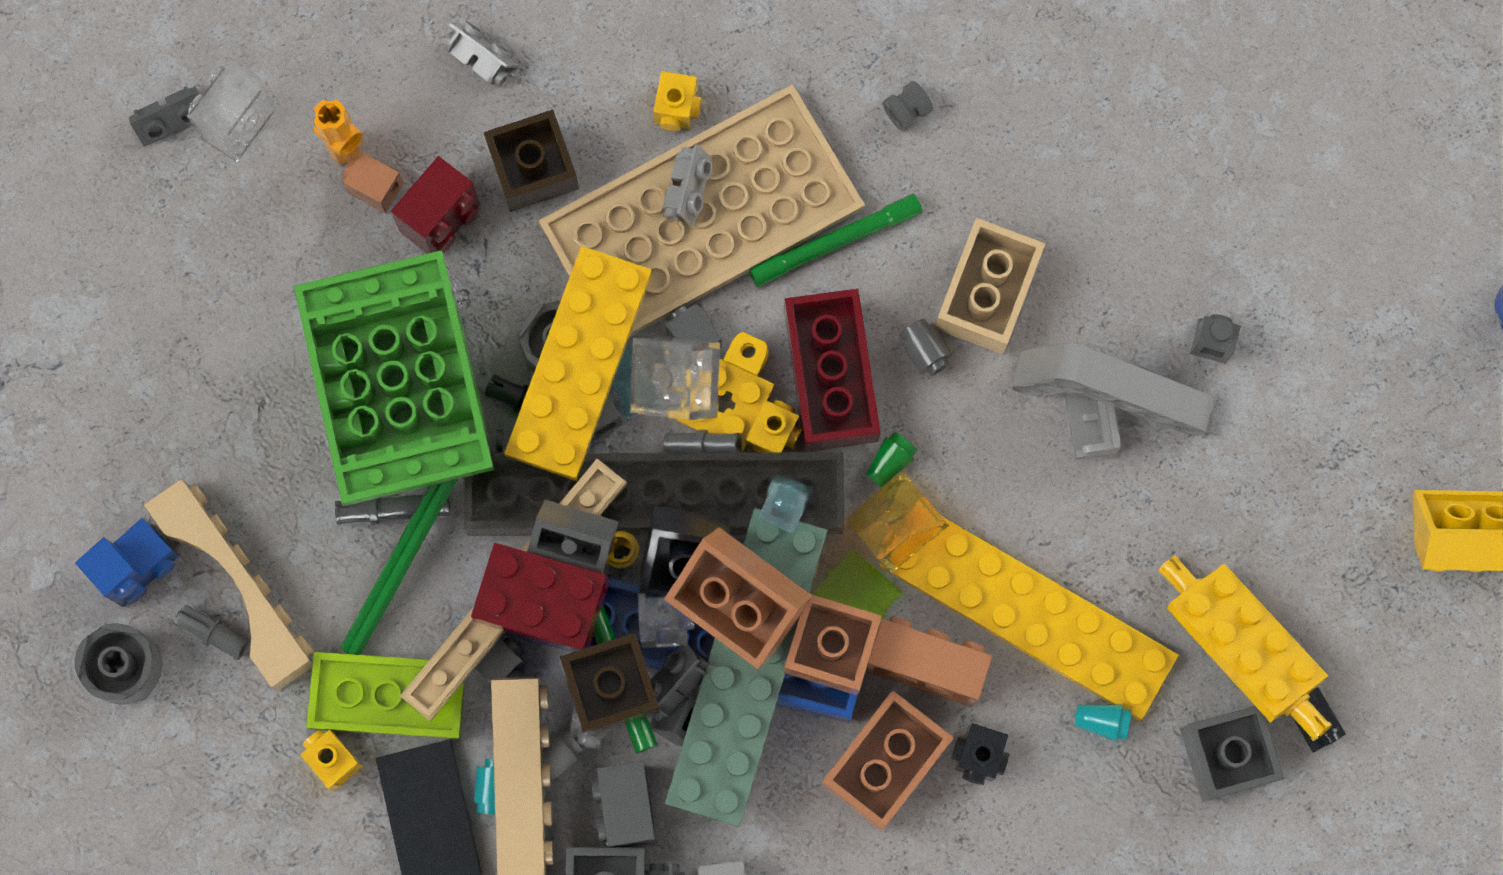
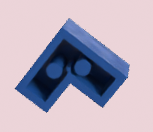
(128, 564)

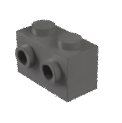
(572, 536)

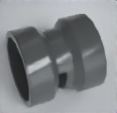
(907, 105)

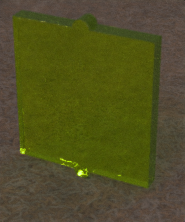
(859, 586)

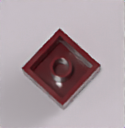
(436, 207)

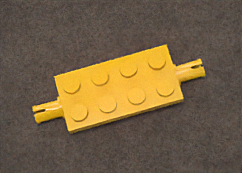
(1247, 644)

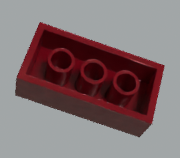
(831, 370)

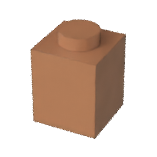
(372, 182)

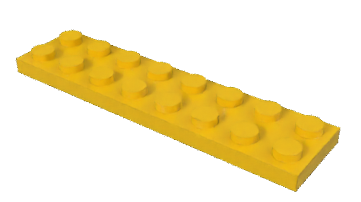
(1039, 618)

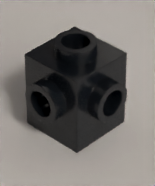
(991, 744)

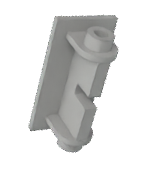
(469, 42)
(693, 169)

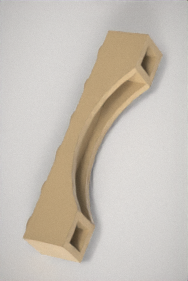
(274, 647)

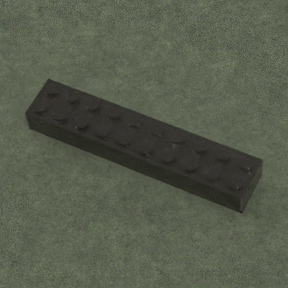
(705, 483)

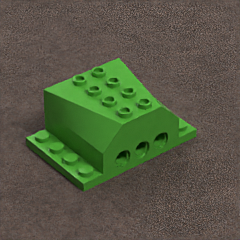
(394, 378)

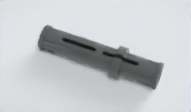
(382, 509)

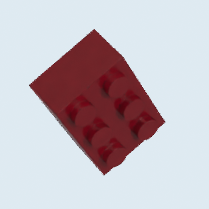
(540, 598)

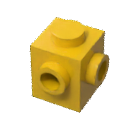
(676, 101)
(774, 428)

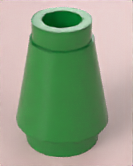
(891, 459)

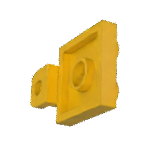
(742, 379)

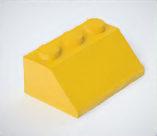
(1459, 529)

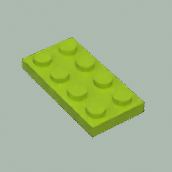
(365, 697)

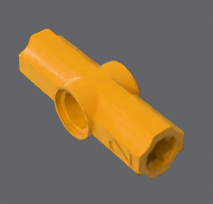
(337, 131)

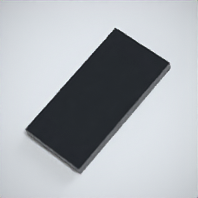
(428, 811)

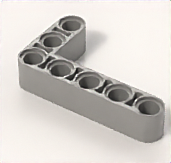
(1113, 382)

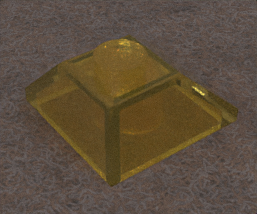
(896, 522)

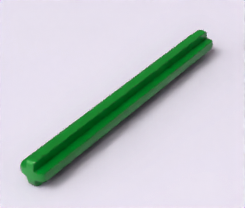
(396, 567)

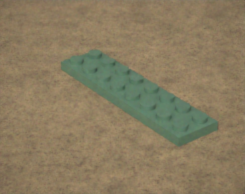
(737, 698)

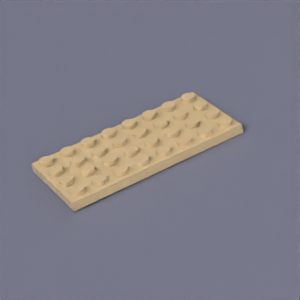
(766, 194)

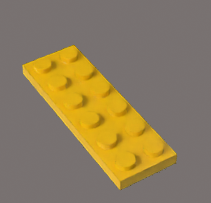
(578, 363)

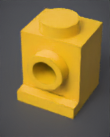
(342, 765)

